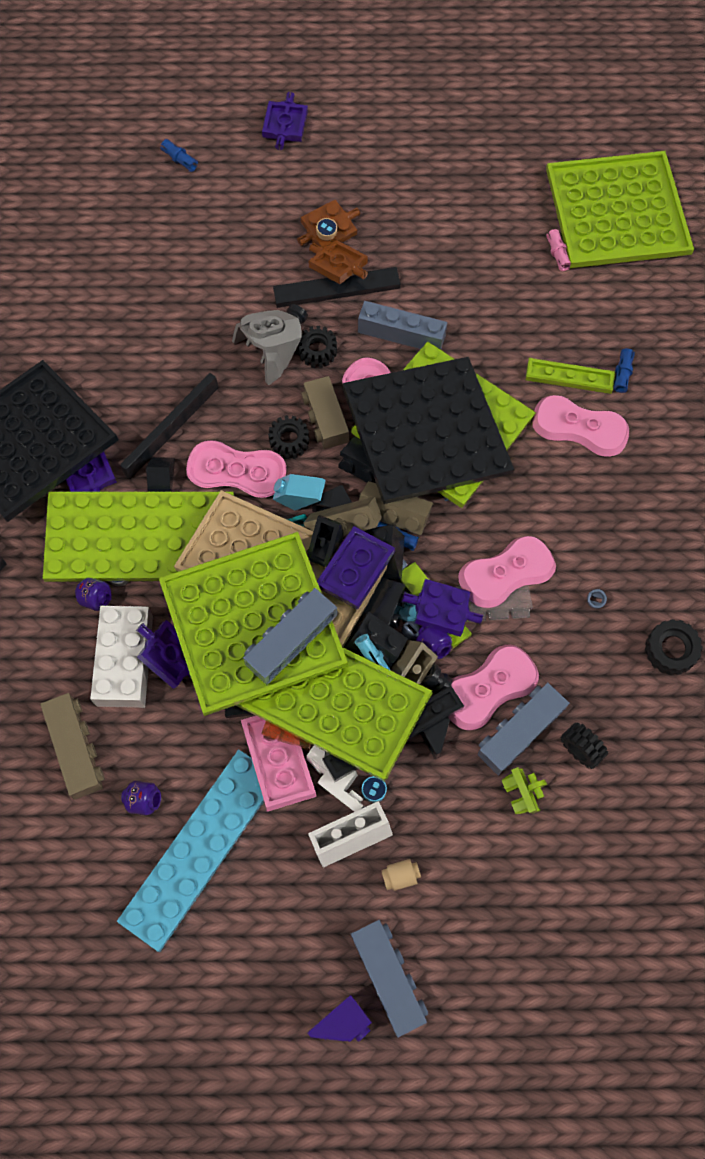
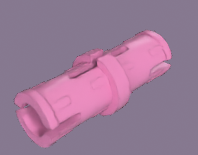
(558, 250)

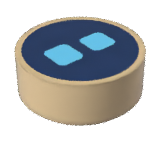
(326, 229)

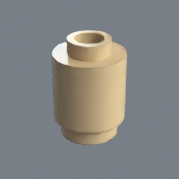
(401, 875)

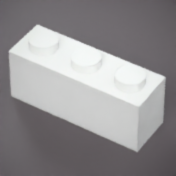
(350, 834)

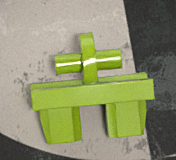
(527, 802)

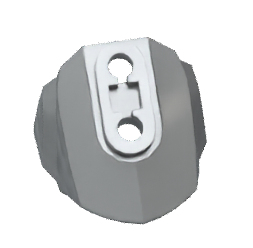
(275, 334)

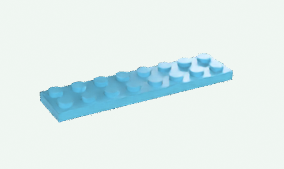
(194, 854)

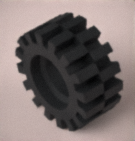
(317, 357)
(288, 425)
(584, 745)

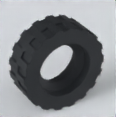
(661, 660)

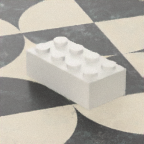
(118, 673)

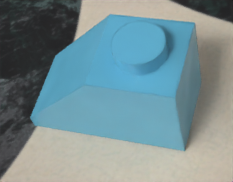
(298, 491)

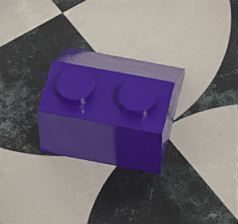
(343, 1023)

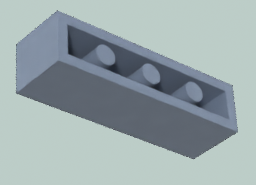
(400, 326)
(290, 635)
(522, 728)
(388, 978)

